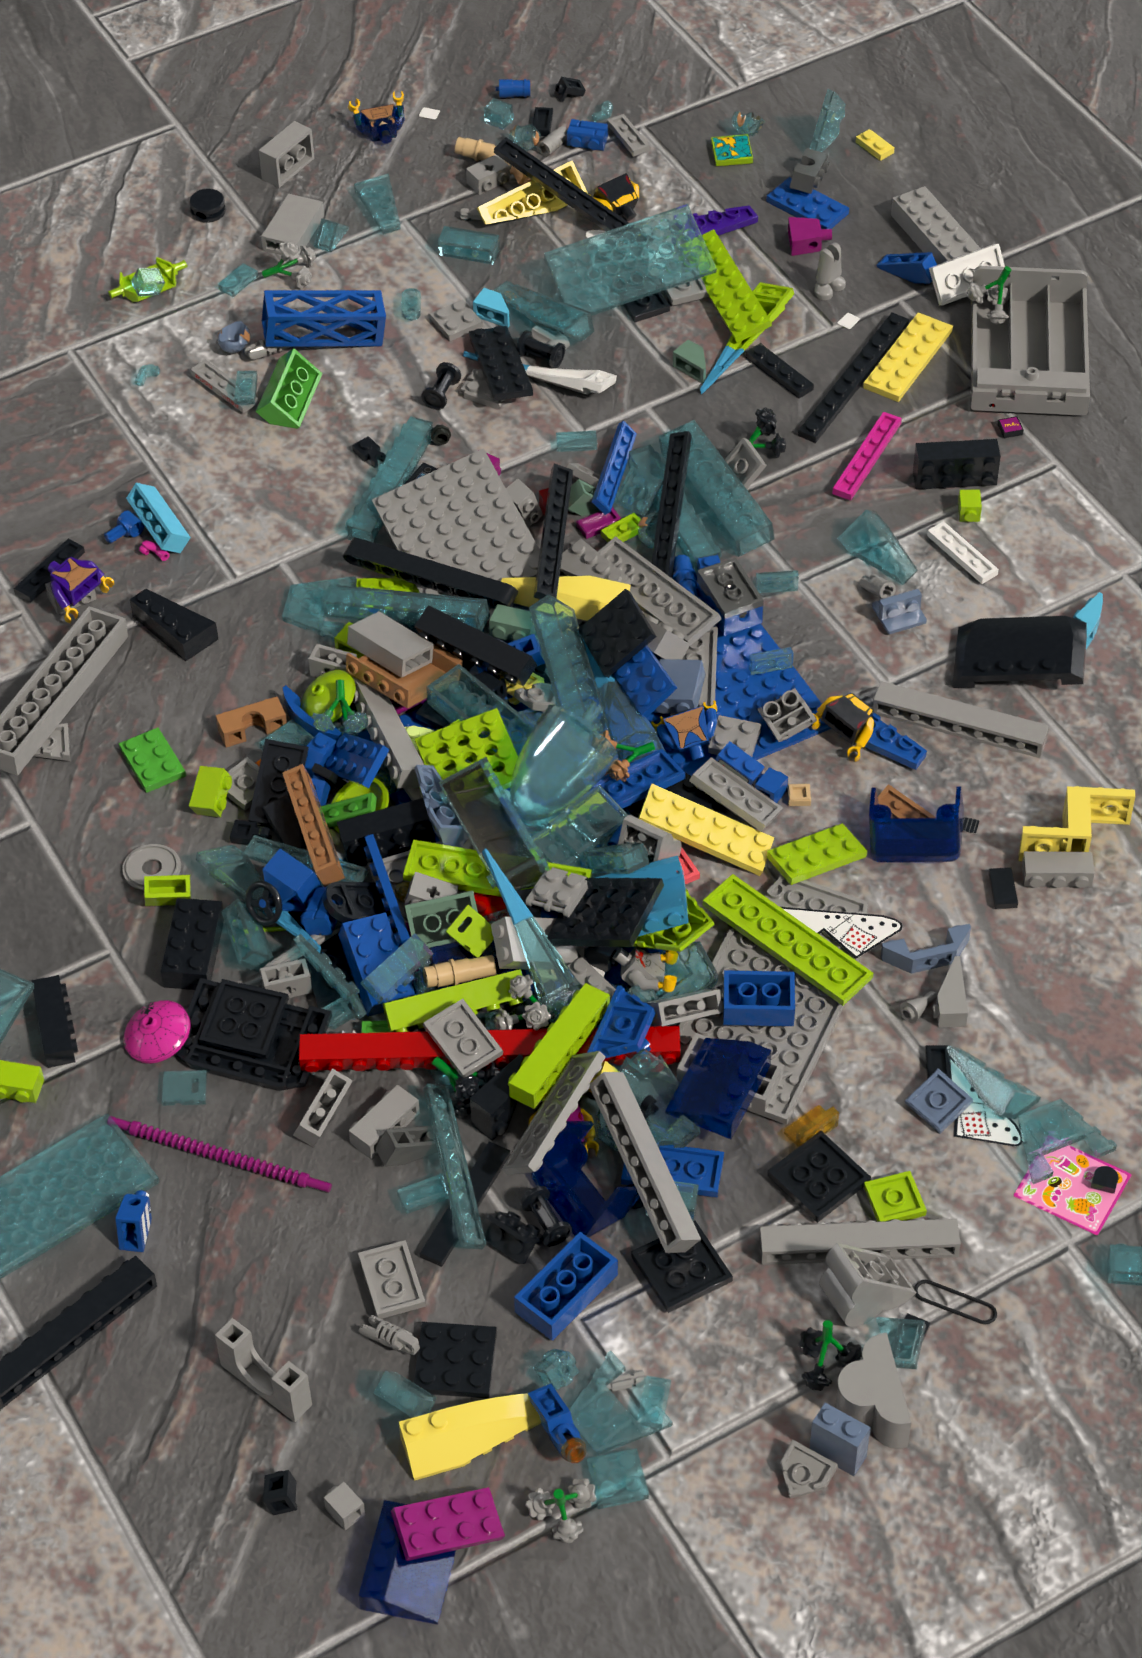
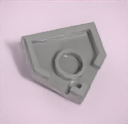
(537, 697)
(805, 1470)

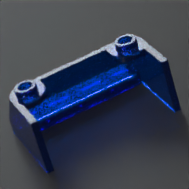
(916, 838)
(572, 1191)

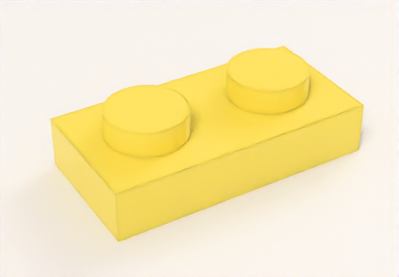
(875, 144)

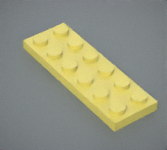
(908, 357)
(706, 829)

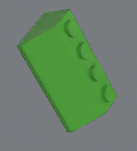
(289, 391)

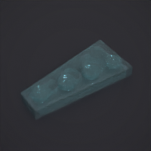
(380, 202)
(347, 991)

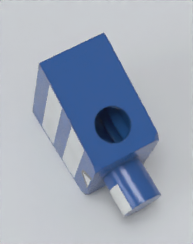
(133, 1209)

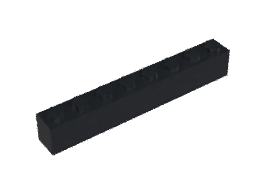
(73, 1328)

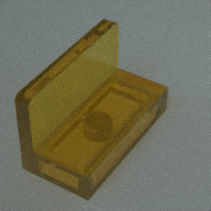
(811, 1124)

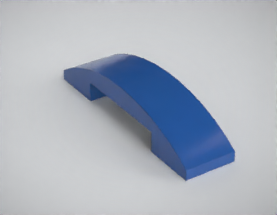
(293, 705)

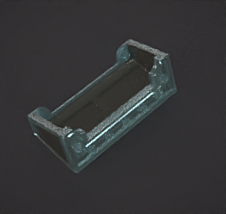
(493, 824)

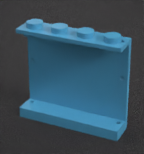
(671, 905)

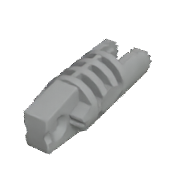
(258, 349)
(390, 1335)

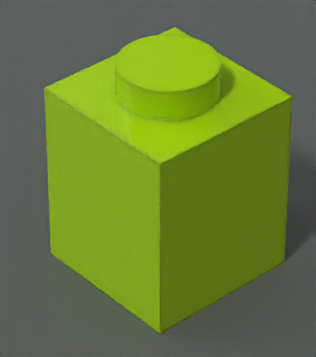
(969, 505)

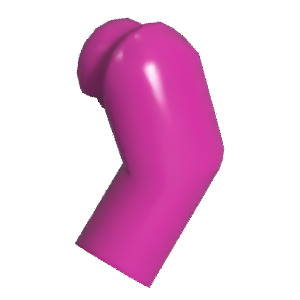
(148, 546)

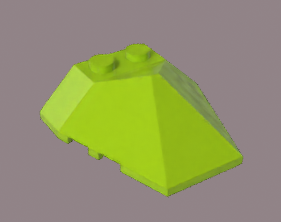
(680, 936)

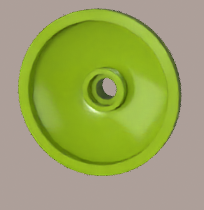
(322, 693)
(353, 790)

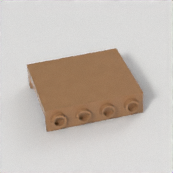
(405, 690)

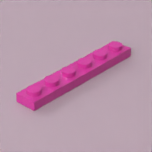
(867, 456)

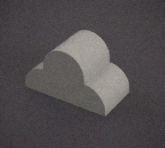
(655, 840)
(863, 1283)
(873, 1393)

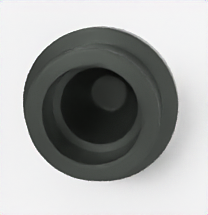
(440, 434)

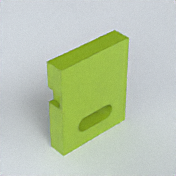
(475, 936)

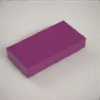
(595, 523)

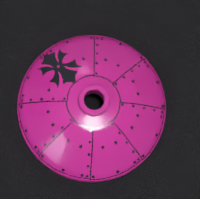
(156, 1031)

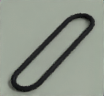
(953, 1310)

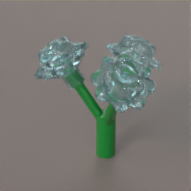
(352, 722)

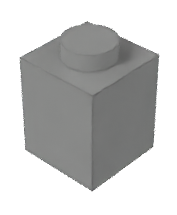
(344, 1505)

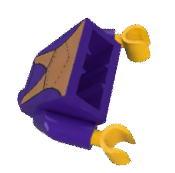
(75, 580)

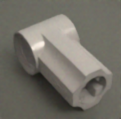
(548, 338)

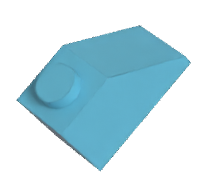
(491, 307)

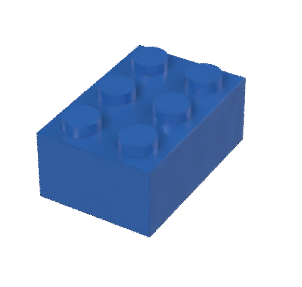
(759, 998)

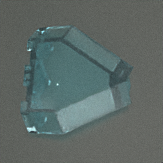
(653, 1077)

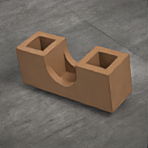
(265, 713)

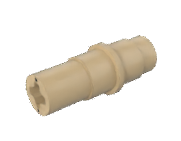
(474, 149)
(458, 971)

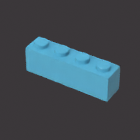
(158, 518)

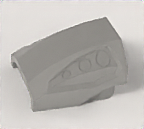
(787, 715)

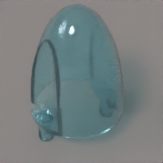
(559, 762)

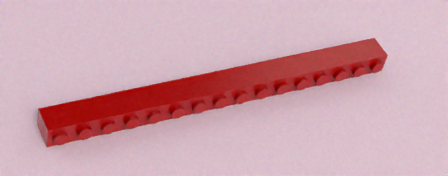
(419, 1050)

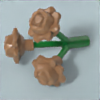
(620, 768)

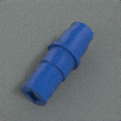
(685, 574)

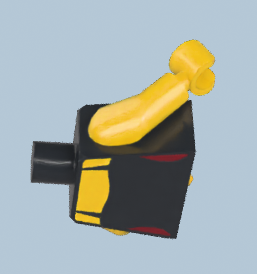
(619, 196)
(849, 718)

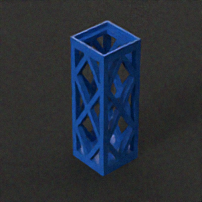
(370, 323)

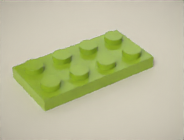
(816, 854)

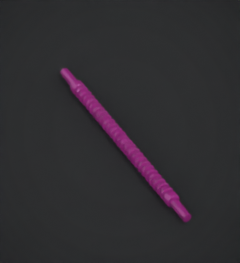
(303, 1179)

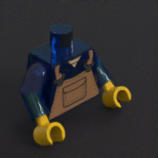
(379, 122)

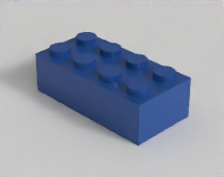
(366, 946)
(566, 1286)

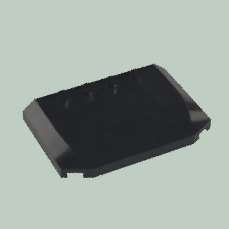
(1020, 650)
(282, 1065)

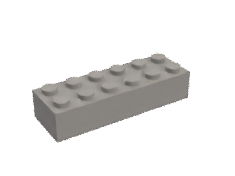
(931, 225)

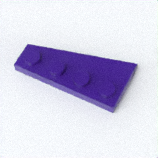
(726, 221)

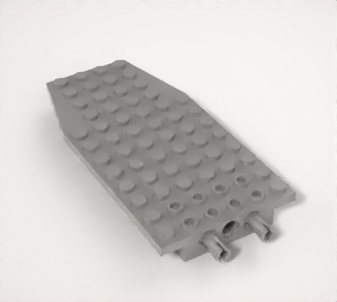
(792, 1048)

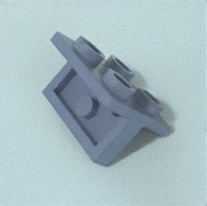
(900, 611)

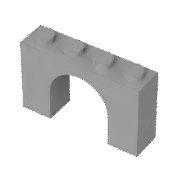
(285, 1390)

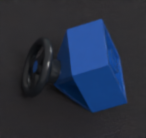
(286, 888)

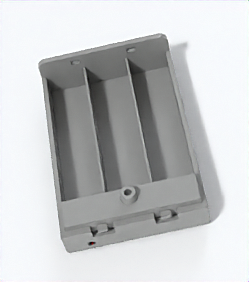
(1039, 352)

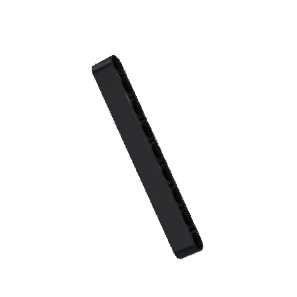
(428, 573)

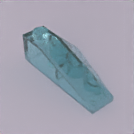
(877, 546)
(996, 1092)

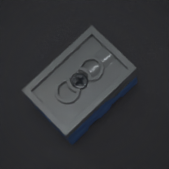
(731, 594)

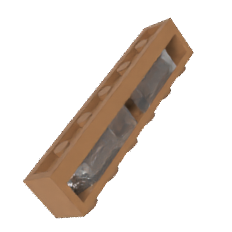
(313, 825)

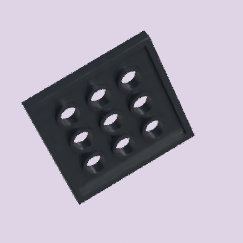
(608, 913)

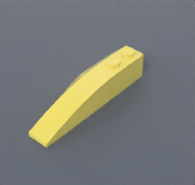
(528, 199)
(582, 593)
(462, 1432)

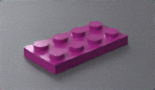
(447, 1523)

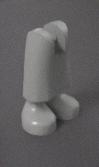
(829, 272)

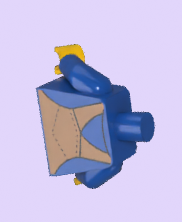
(689, 729)

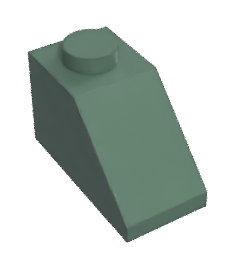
(690, 360)
(581, 499)

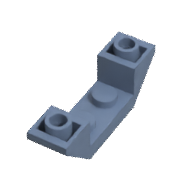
(897, 953)

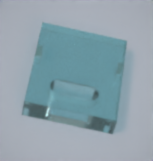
(178, 1087)

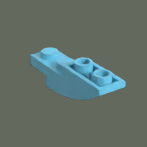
(1091, 615)

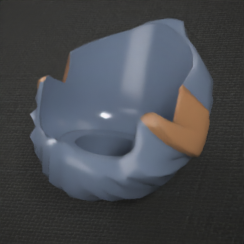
(234, 337)

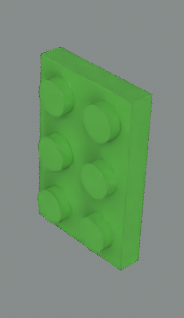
(152, 760)

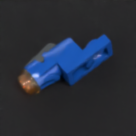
(558, 1423)

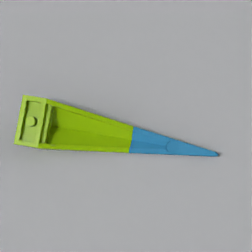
(773, 301)

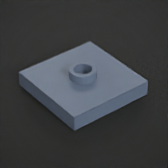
(939, 1101)

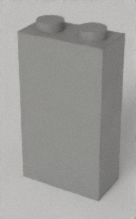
(293, 222)
(390, 644)
(509, 949)

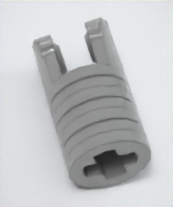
(552, 141)
(878, 586)

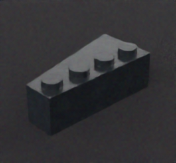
(173, 624)

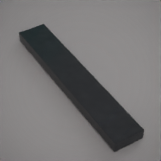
(482, 1177)

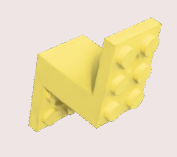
(1080, 809)

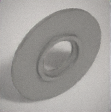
(135, 860)

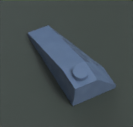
(441, 815)

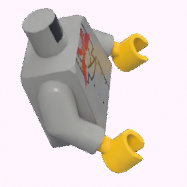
(646, 969)

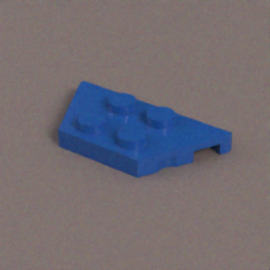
(623, 1025)

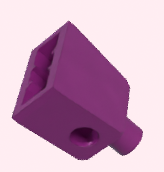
(806, 235)

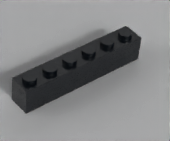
(476, 646)

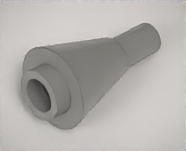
(913, 1009)

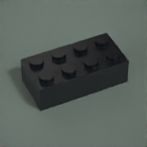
(956, 464)
(392, 829)
(192, 943)

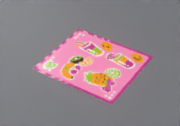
(1070, 1191)

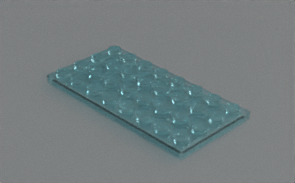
(631, 261)
(67, 1190)

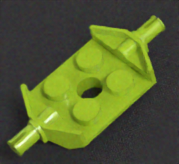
(167, 271)

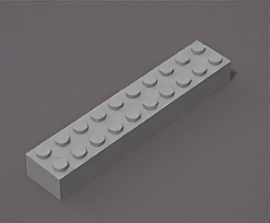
(58, 686)

